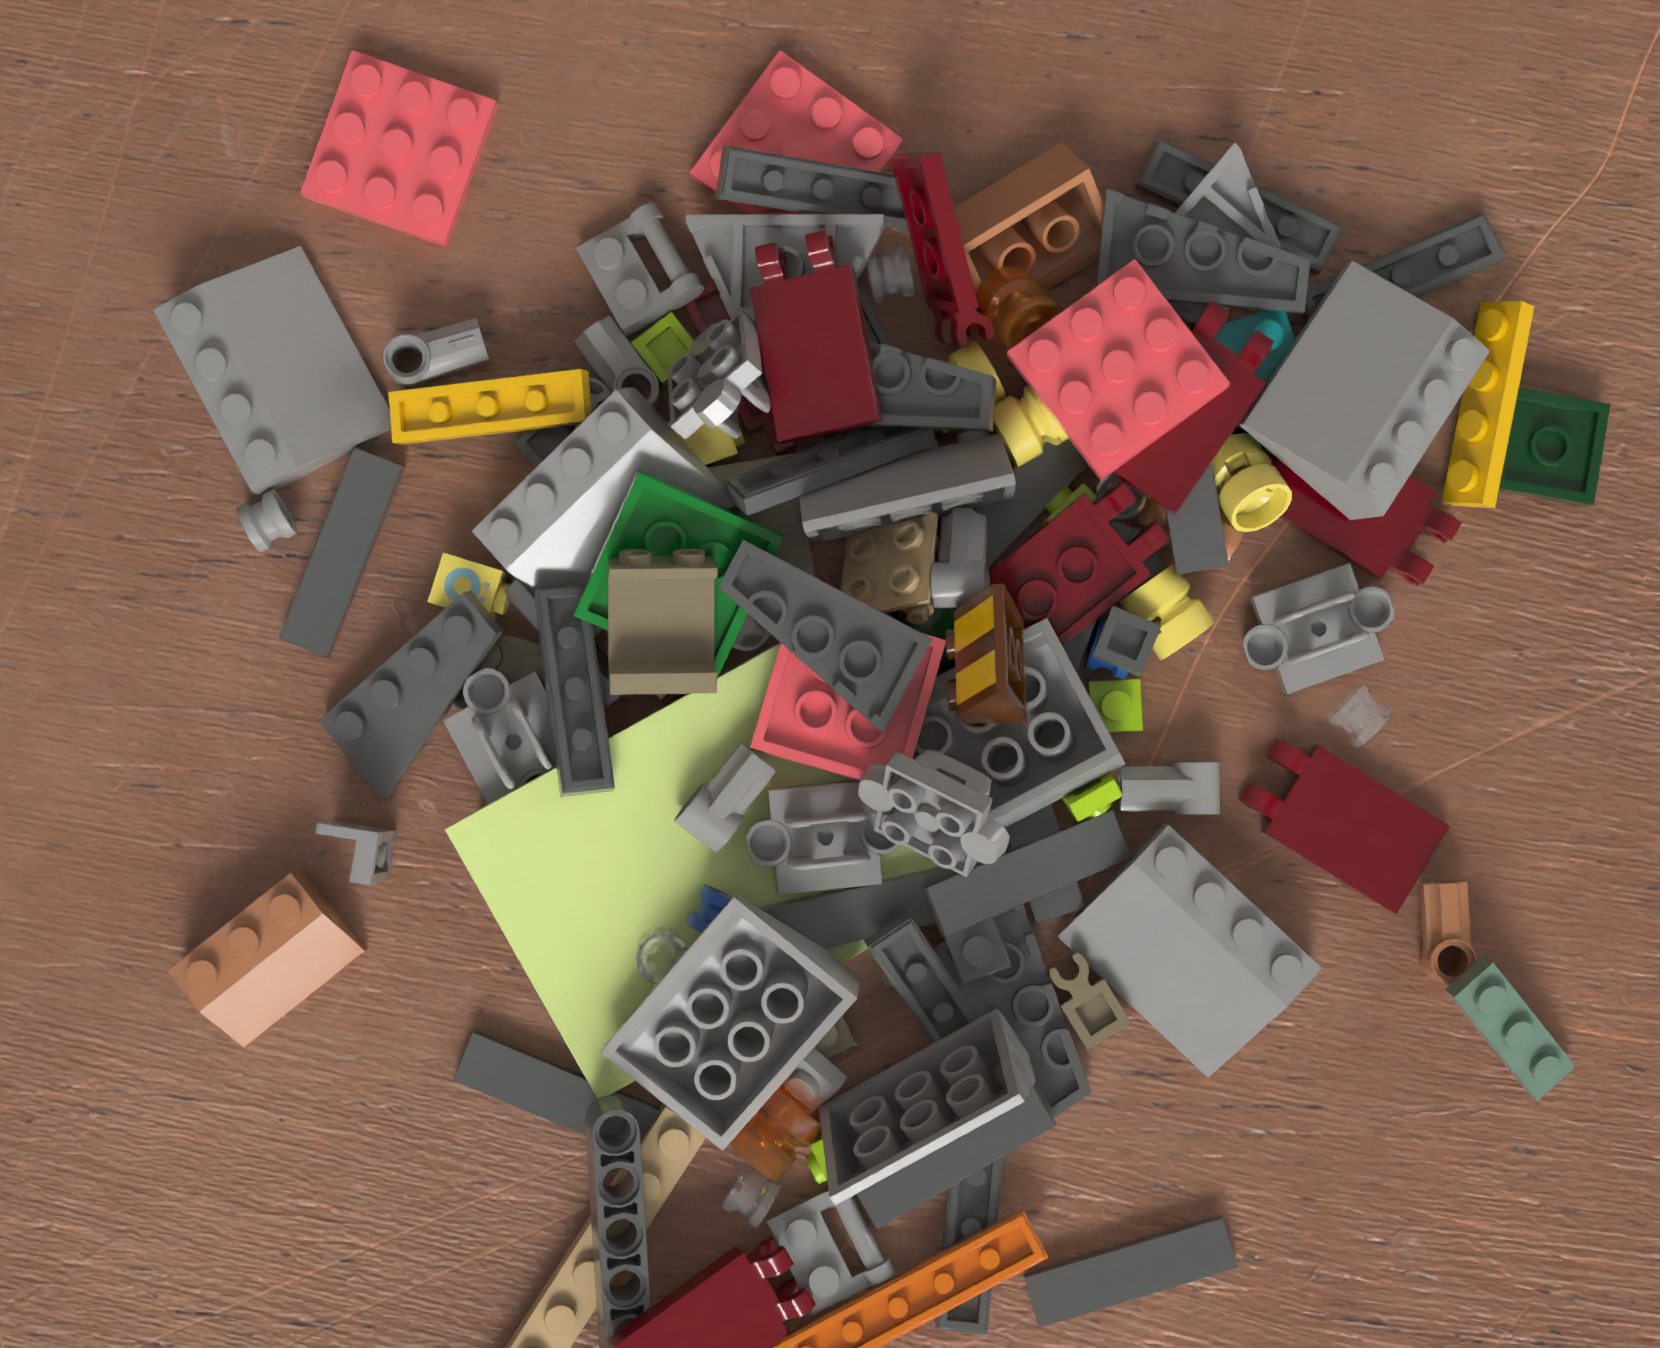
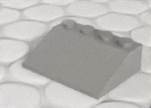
(275, 369)
(1364, 391)
(912, 486)
(564, 509)
(1032, 760)
(1188, 950)
(733, 1019)
(923, 1104)

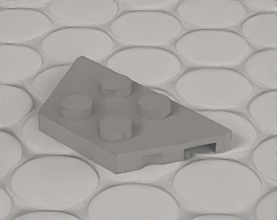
(1233, 204)
(731, 240)

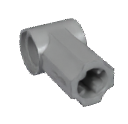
(442, 352)
(616, 359)
(962, 559)
(1180, 787)
(717, 809)

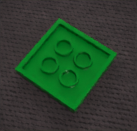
(667, 519)

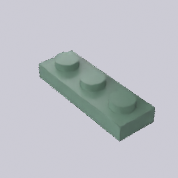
(1510, 1027)

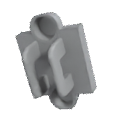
(714, 374)
(1317, 628)
(503, 731)
(935, 809)
(819, 838)

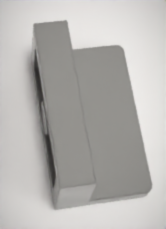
(372, 849)

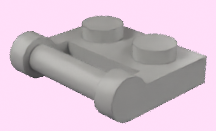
(624, 277)
(817, 1255)

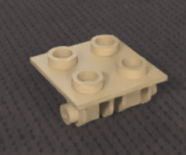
(893, 567)

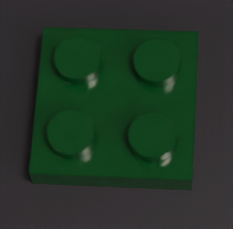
(1555, 448)

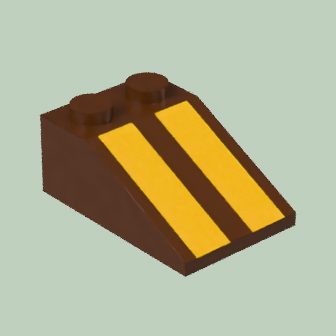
(988, 660)

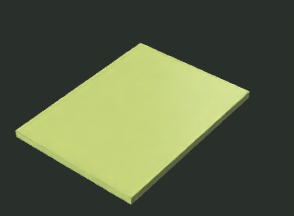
(597, 870)

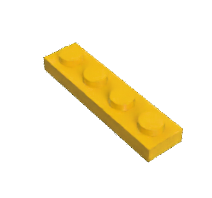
(490, 406)
(1488, 406)

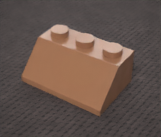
(1035, 219)
(267, 959)

